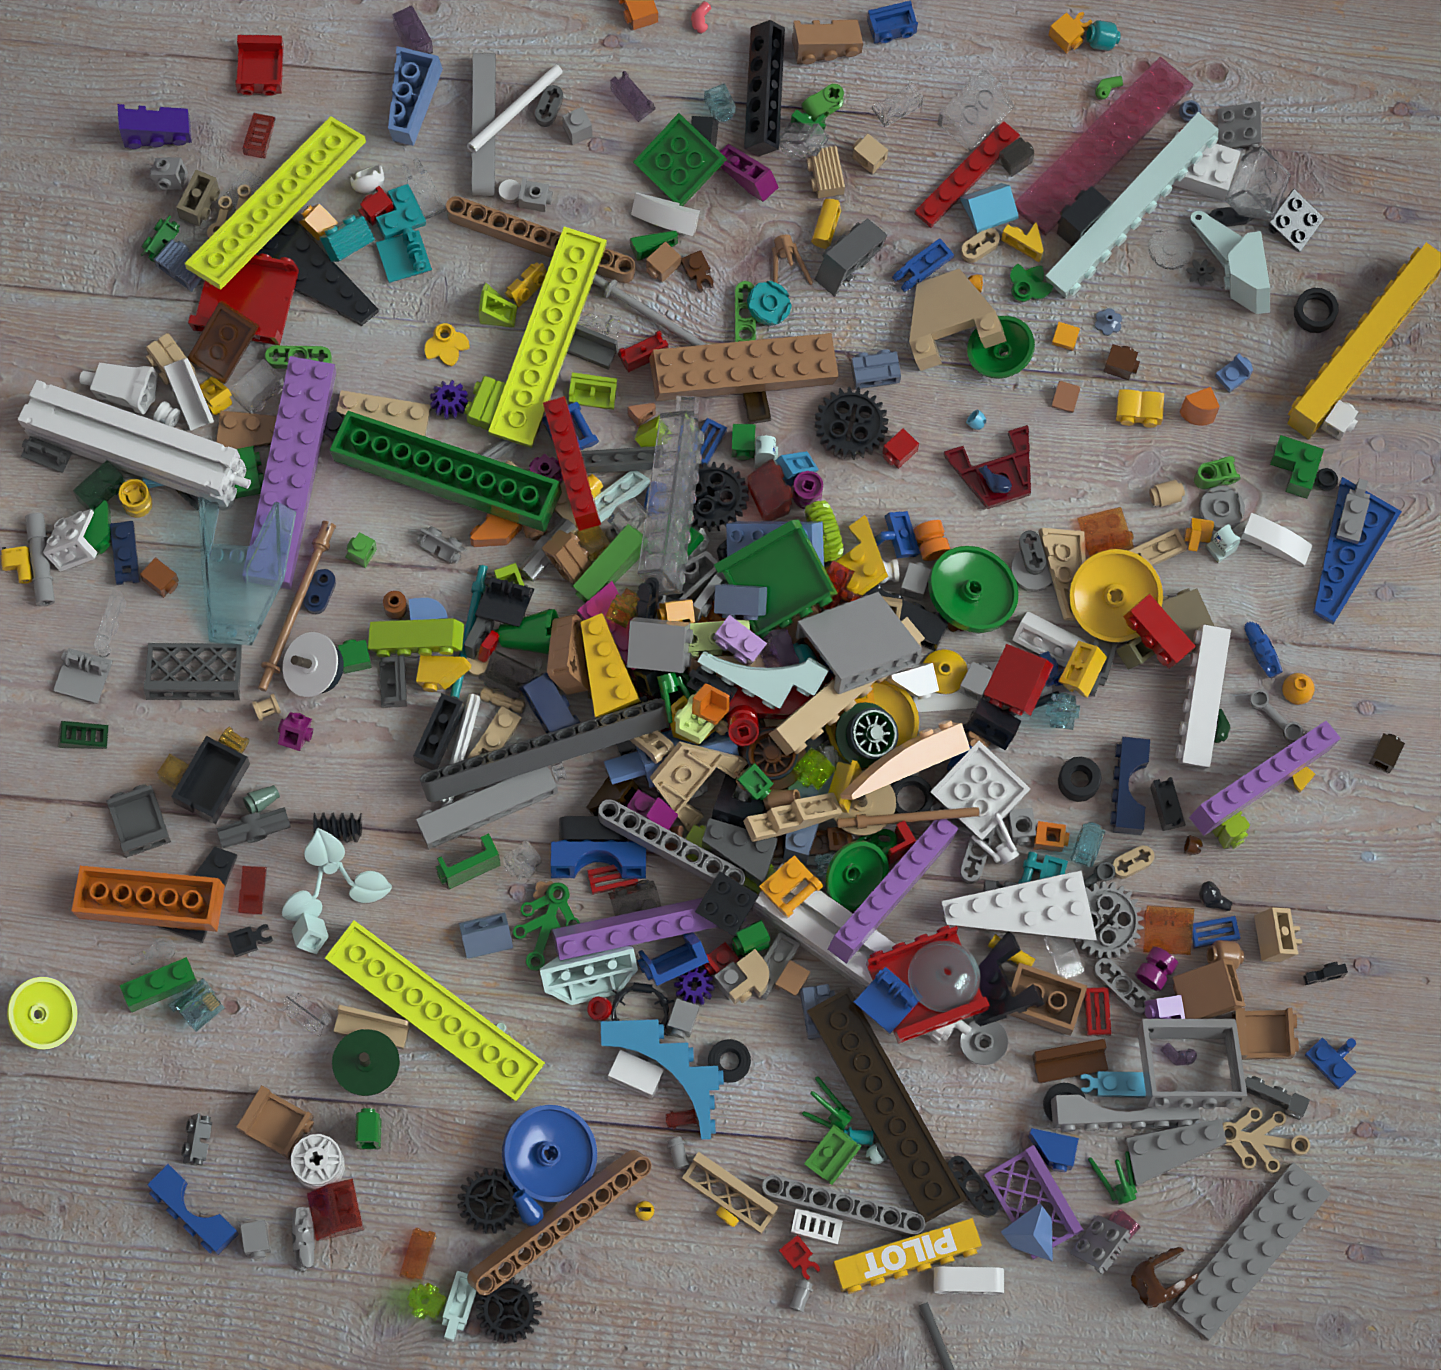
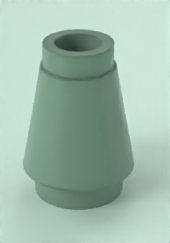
(260, 799)

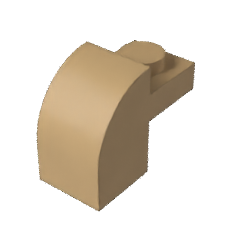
(757, 976)

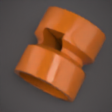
(931, 538)

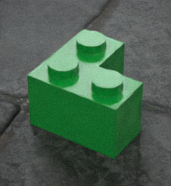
(1301, 460)

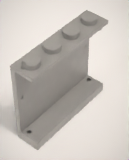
(861, 641)

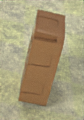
(567, 655)

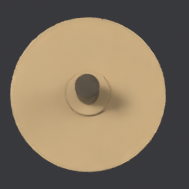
(874, 803)

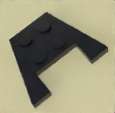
(997, 988)

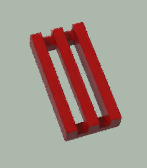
(602, 870)
(1098, 1032)

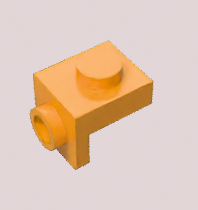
(1199, 531)

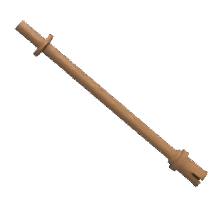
(320, 545)

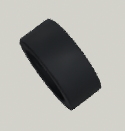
(1324, 296)
(918, 782)

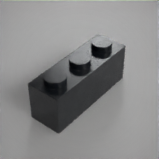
(438, 732)

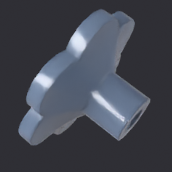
(1107, 325)

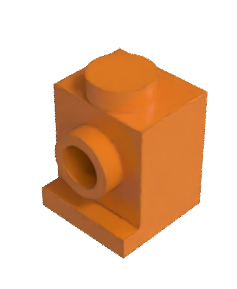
(1046, 829)

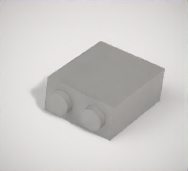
(659, 645)

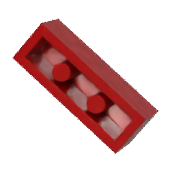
(1158, 631)

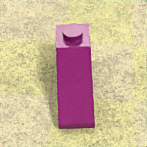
(749, 173)

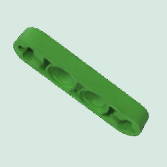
(743, 323)

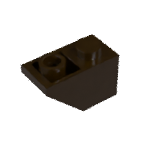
(619, 792)

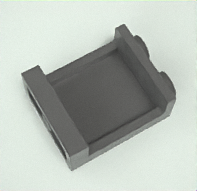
(138, 820)

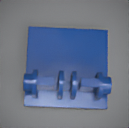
(887, 1000)

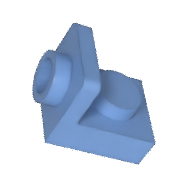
(1235, 373)

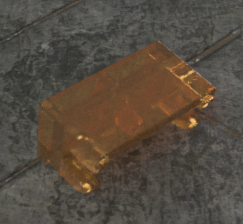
(418, 1255)

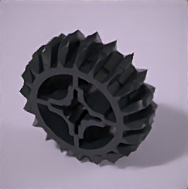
(486, 1222)
(500, 1319)

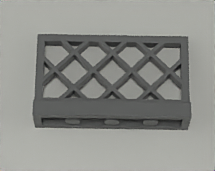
(193, 689)

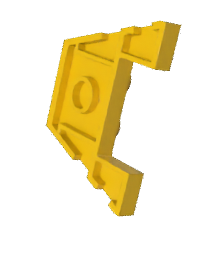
(863, 559)

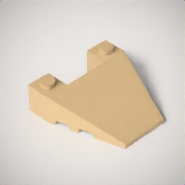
(947, 307)

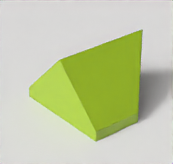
(496, 309)

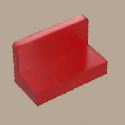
(905, 842)

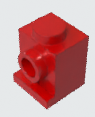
(375, 206)

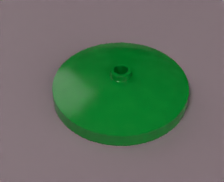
(973, 589)

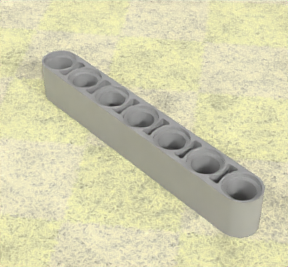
(482, 115)
(664, 837)
(830, 1208)

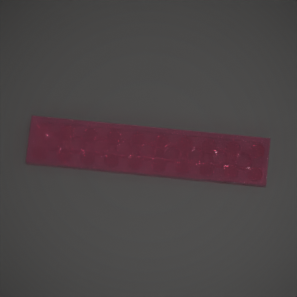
(1103, 144)

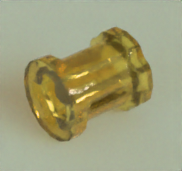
(233, 740)

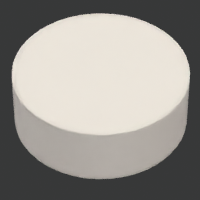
(509, 191)

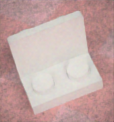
(67, 545)

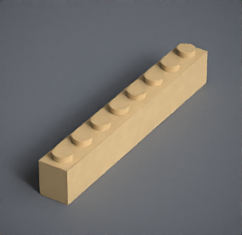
(822, 709)

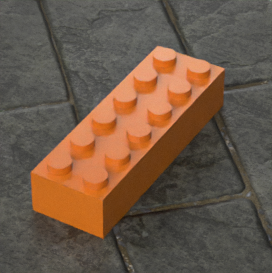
(148, 898)

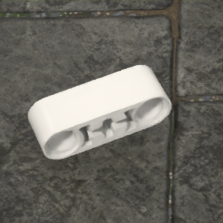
(969, 1280)

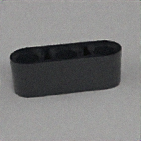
(587, 828)

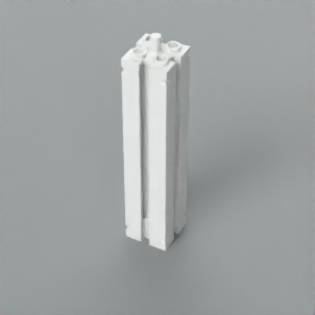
(133, 443)
(814, 927)

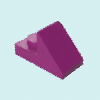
(653, 809)

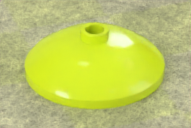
(55, 1009)

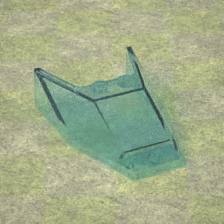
(242, 579)

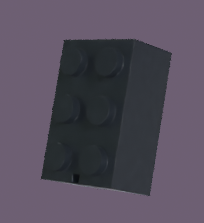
(210, 779)

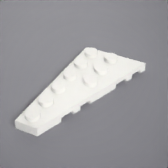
(1040, 906)

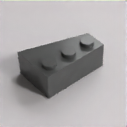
(849, 254)
(737, 848)

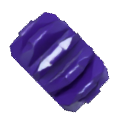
(455, 393)
(701, 992)

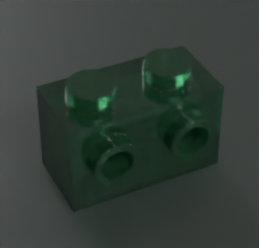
(99, 486)

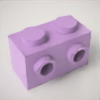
(739, 641)

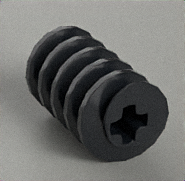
(340, 827)

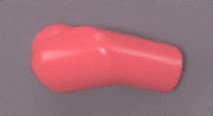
(698, 17)

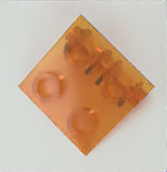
(1106, 531)
(1169, 929)

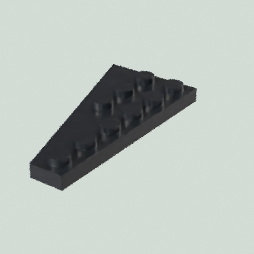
(318, 275)

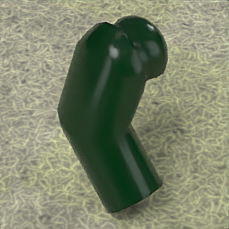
(1223, 727)

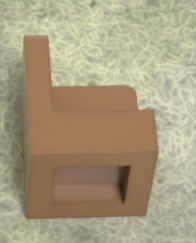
(792, 978)

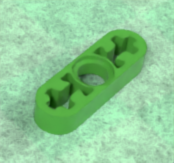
(291, 350)

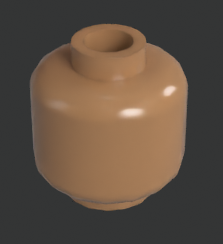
(1225, 950)

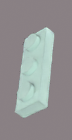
(619, 492)

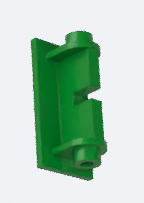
(164, 231)

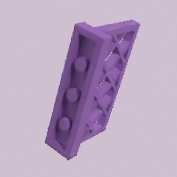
(1047, 1184)

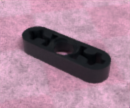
(983, 1187)

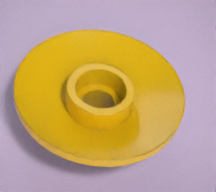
(948, 681)

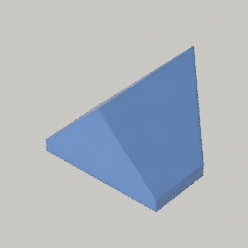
(1032, 1233)

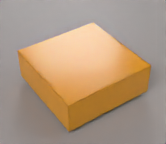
(1065, 336)

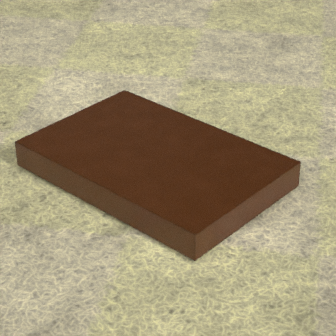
(223, 342)

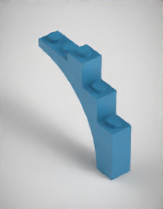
(697, 1080)

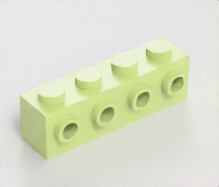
(703, 637)

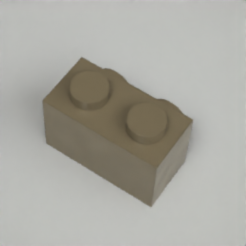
(198, 197)

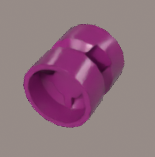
(807, 488)
(1157, 967)

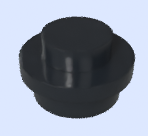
(1326, 479)

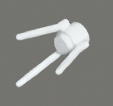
(1006, 850)

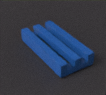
(723, 429)
(1197, 944)

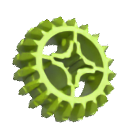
(832, 541)

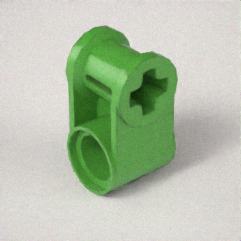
(822, 103)
(1221, 473)

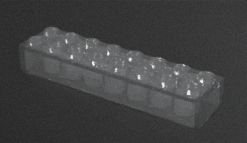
(671, 501)

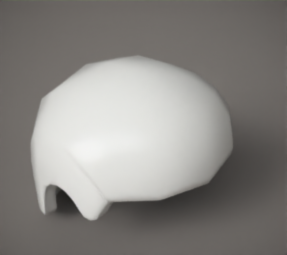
(368, 180)

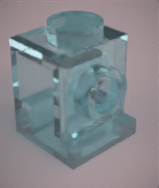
(720, 97)

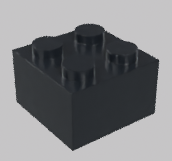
(1081, 215)

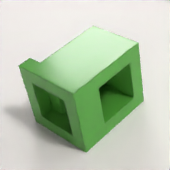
(361, 549)

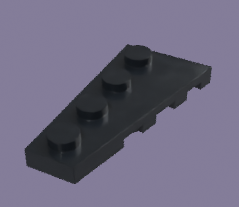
(216, 865)

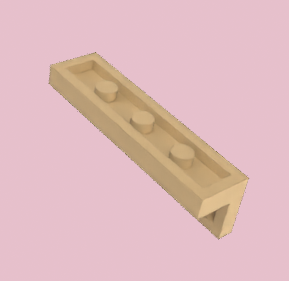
(734, 1184)

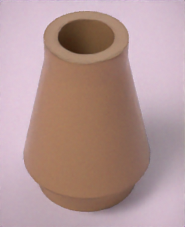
(780, 798)

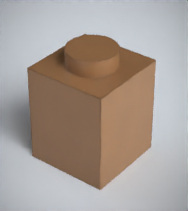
(663, 262)

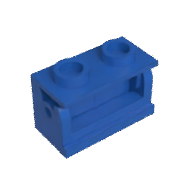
(892, 22)

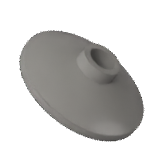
(993, 1034)

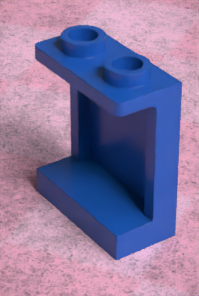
(674, 961)

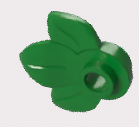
(1030, 281)

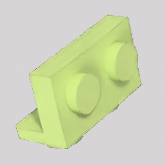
(690, 725)

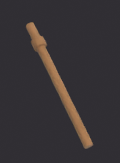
(862, 821)

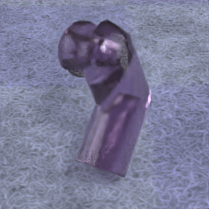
(1179, 1058)

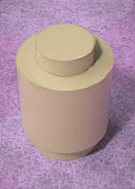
(1166, 493)

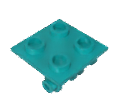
(403, 255)

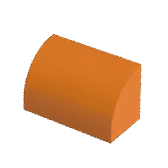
(1200, 407)

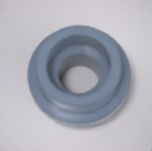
(1189, 105)

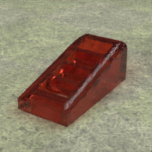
(254, 150)

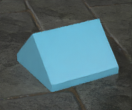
(990, 207)

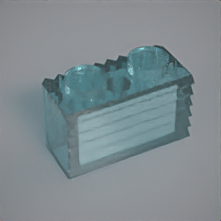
(1088, 844)

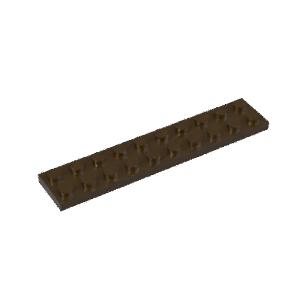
(886, 1105)

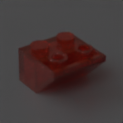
(769, 491)
(335, 1210)

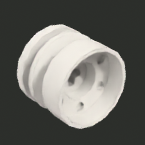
(330, 1167)

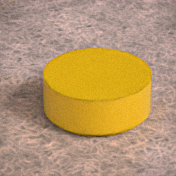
(727, 1216)

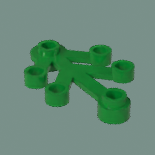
(547, 921)

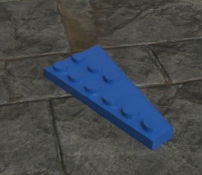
(1347, 561)

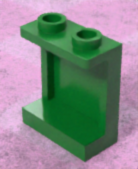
(470, 867)

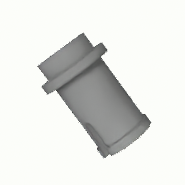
(678, 1152)
(801, 1295)

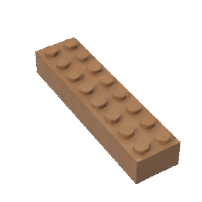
(743, 366)

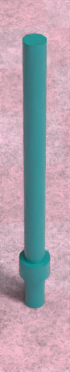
(478, 589)

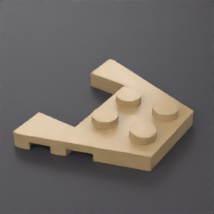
(686, 771)

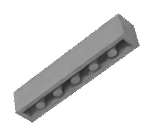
(485, 806)

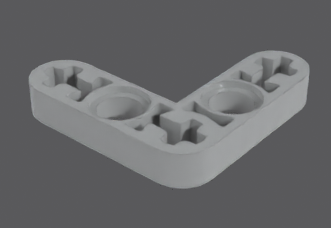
(966, 864)

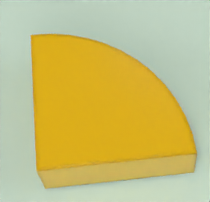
(1302, 778)

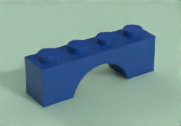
(570, 857)
(214, 1231)

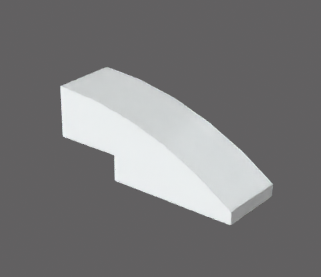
(665, 214)
(1276, 540)

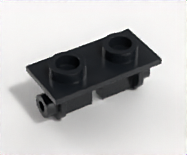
(700, 677)

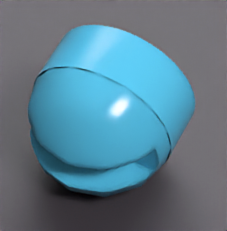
(976, 420)

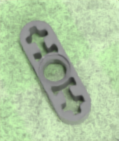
(1121, 976)

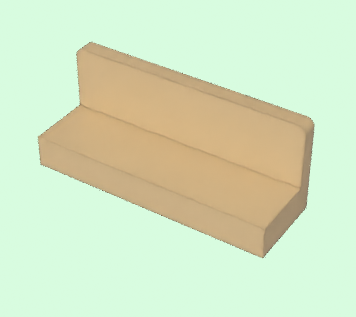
(354, 1019)

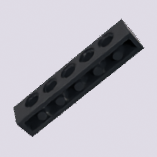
(764, 88)

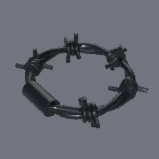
(642, 988)

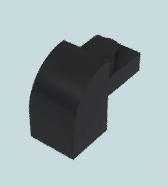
(648, 683)

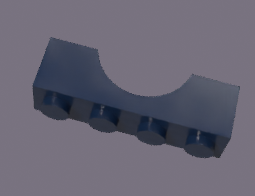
(1128, 813)

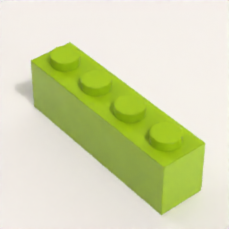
(416, 637)

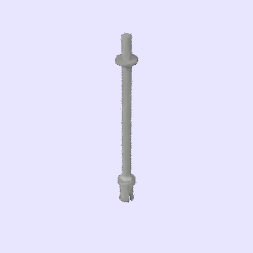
(610, 288)

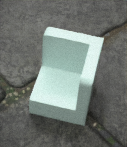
(309, 933)

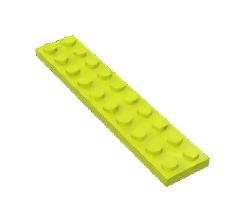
(275, 203)
(547, 337)
(435, 1011)

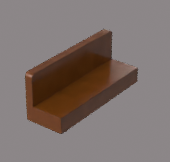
(1070, 1061)

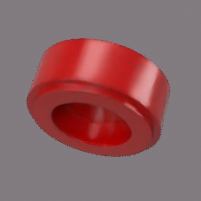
(599, 1008)

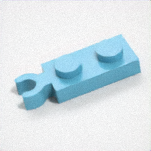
(1116, 1084)

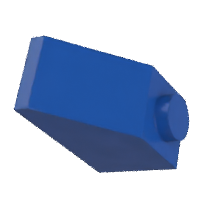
(1055, 1148)

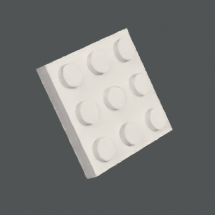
(983, 783)

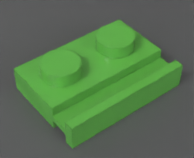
(832, 1154)

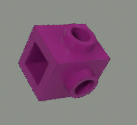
(550, 464)
(295, 731)

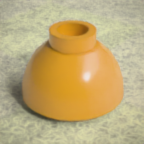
(1298, 688)

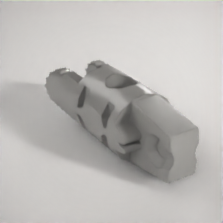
(303, 1238)

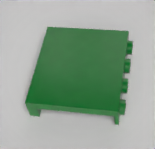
(789, 570)

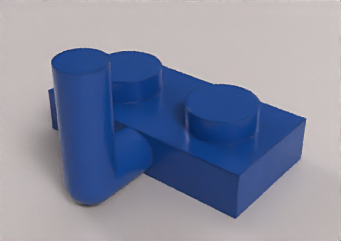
(900, 534)
(1331, 1062)

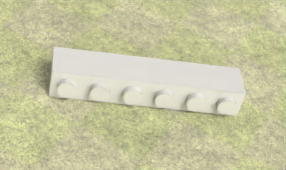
(1203, 696)

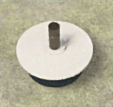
(312, 665)

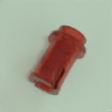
(680, 1118)

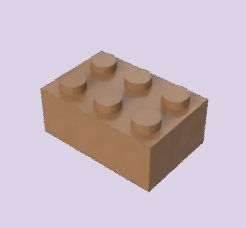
(1061, 999)

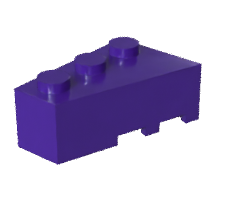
(154, 128)

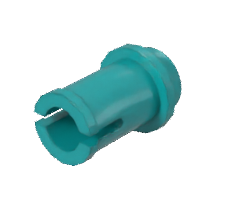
(860, 1136)

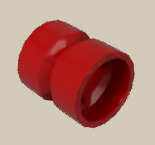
(743, 725)

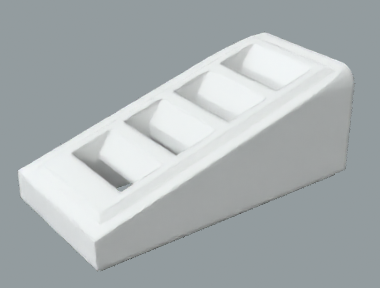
(814, 1235)

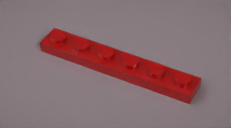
(966, 175)

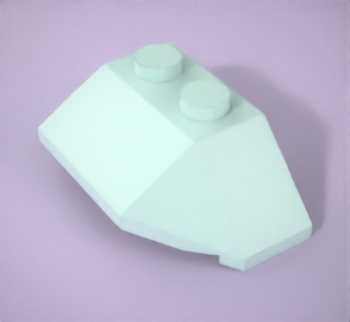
(589, 975)

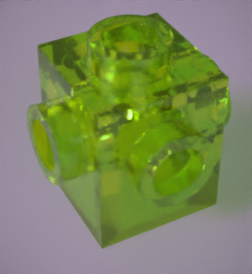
(814, 769)
(432, 1308)

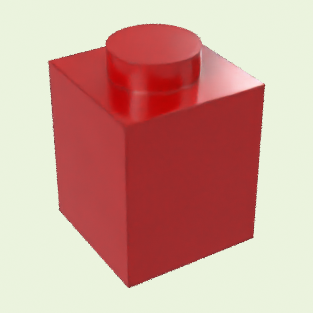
(900, 448)

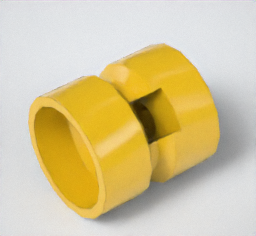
(135, 498)

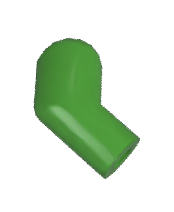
(1105, 85)

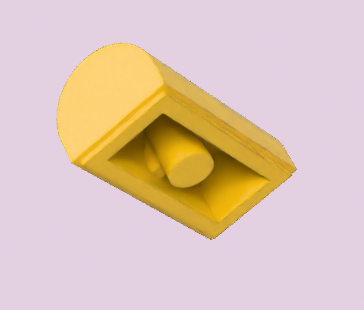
(826, 223)

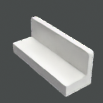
(188, 394)
(1044, 636)

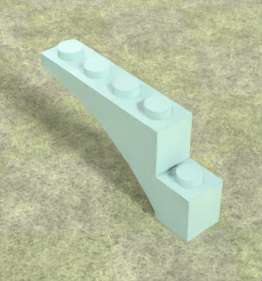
(768, 683)

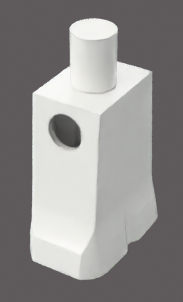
(123, 385)

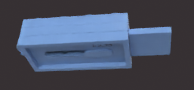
(640, 764)

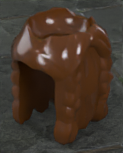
(1149, 1287)

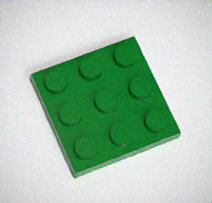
(679, 160)

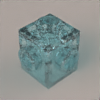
(1062, 711)

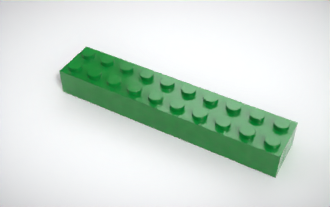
(446, 471)

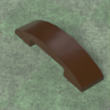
(825, 842)

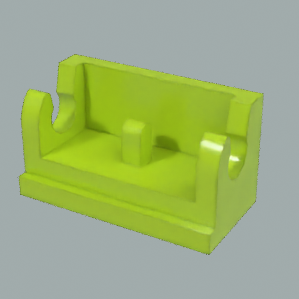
(593, 391)

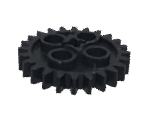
(830, 419)
(720, 511)

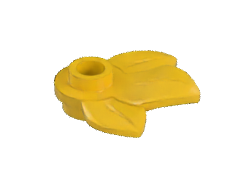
(448, 347)

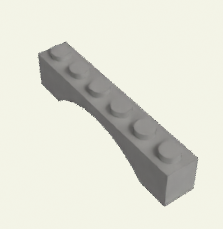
(1076, 1112)

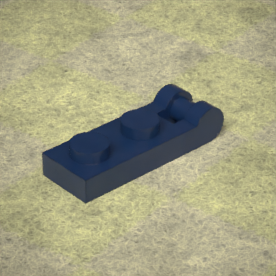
(125, 552)

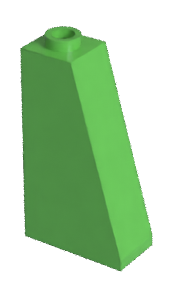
(611, 564)

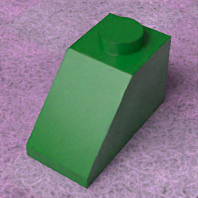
(98, 531)

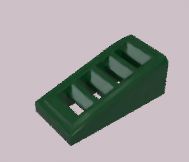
(82, 743)

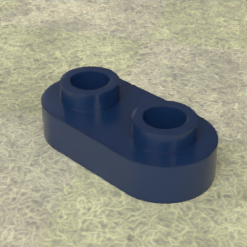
(319, 590)

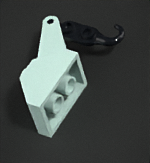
(1240, 256)

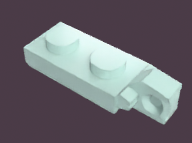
(458, 1305)

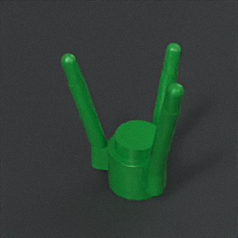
(668, 684)
(838, 1117)
(1125, 1191)

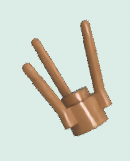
(785, 248)

